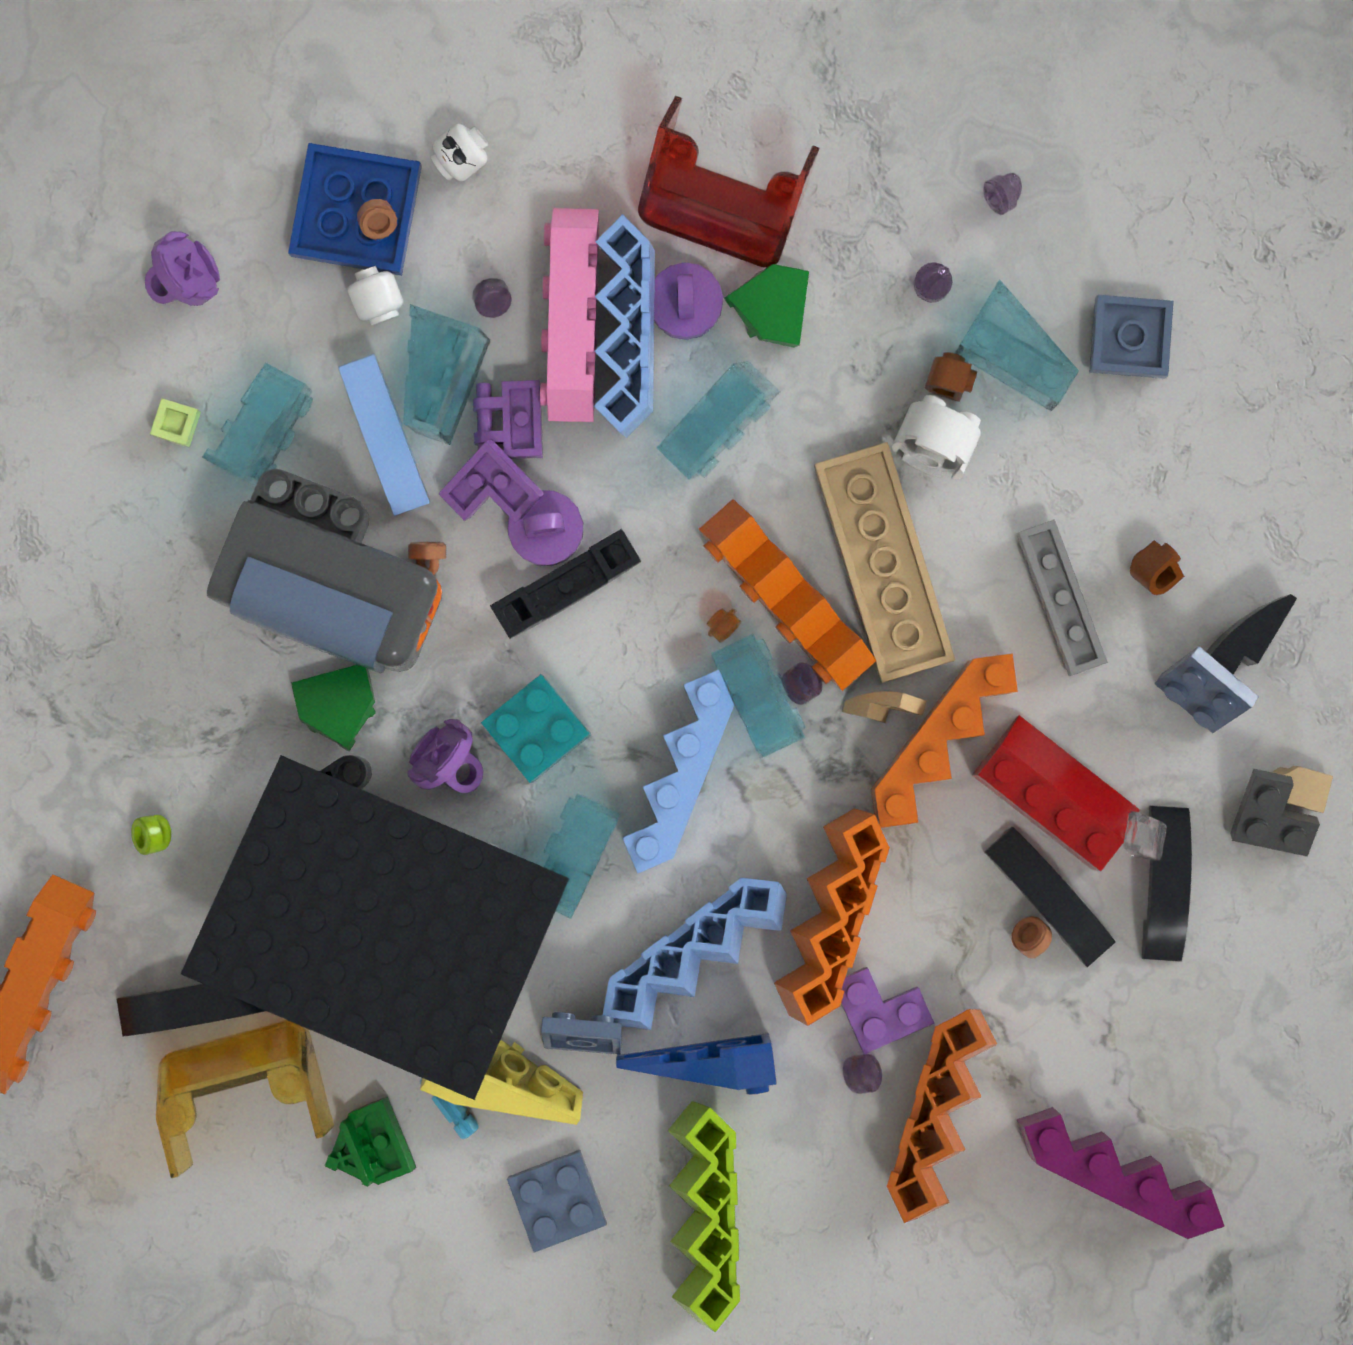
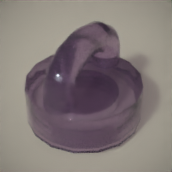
(1001, 194)
(933, 282)
(491, 297)
(802, 683)
(862, 1073)

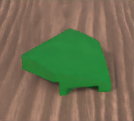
(773, 304)
(336, 703)
(371, 1145)

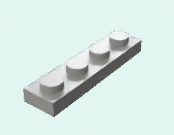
(1061, 597)

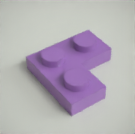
(494, 476)
(881, 1021)

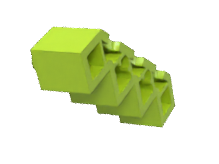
(710, 1232)

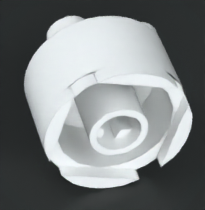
(937, 438)

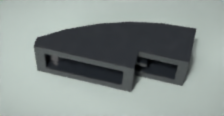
(1251, 635)

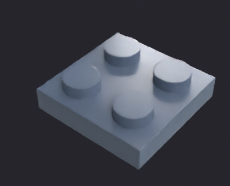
(1131, 336)
(1206, 690)
(594, 1036)
(557, 1201)

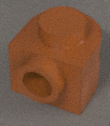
(950, 376)
(1157, 568)

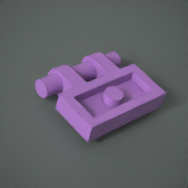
(520, 418)

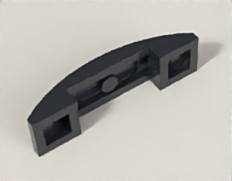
(566, 584)
(1169, 888)
(1050, 896)
(178, 1009)

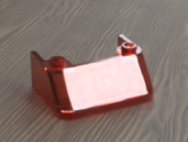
(714, 207)

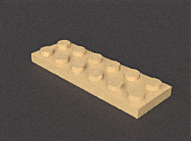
(884, 562)

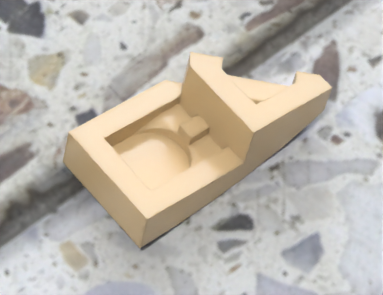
(877, 704)
(1309, 788)

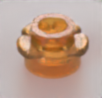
(723, 624)

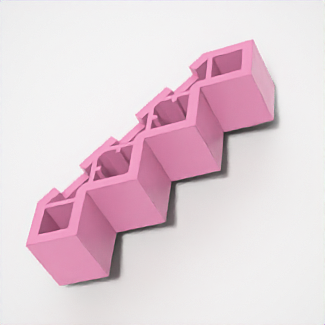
(572, 315)

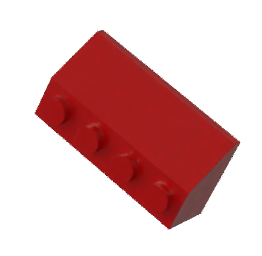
(1056, 793)

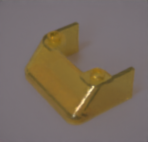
(273, 1051)

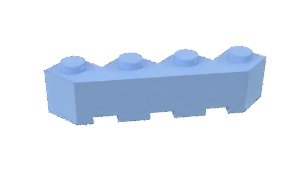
(631, 346)
(676, 794)
(675, 959)

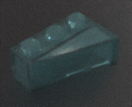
(1017, 350)
(441, 372)
(718, 420)
(261, 426)
(759, 695)
(579, 846)

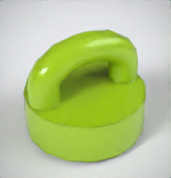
(151, 834)

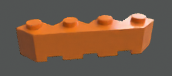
(790, 599)
(926, 751)
(831, 937)
(36, 966)
(929, 1132)

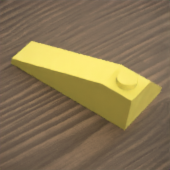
(519, 1088)

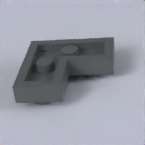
(1265, 821)

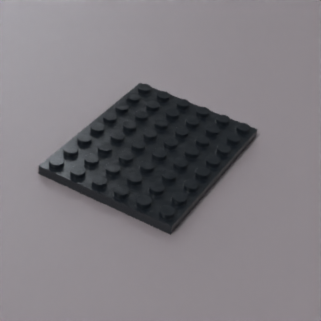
(376, 927)

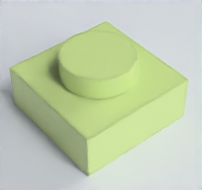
(175, 422)

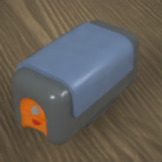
(319, 582)

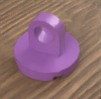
(183, 269)
(686, 301)
(548, 530)
(441, 755)

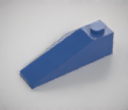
(724, 1063)

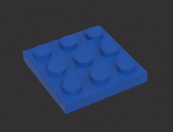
(328, 203)

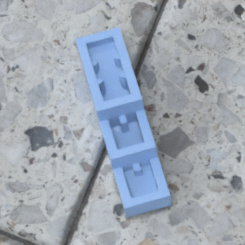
(384, 434)

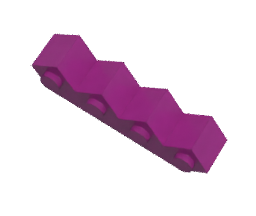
(1134, 1186)

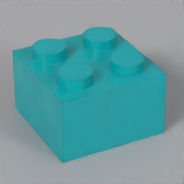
(536, 728)

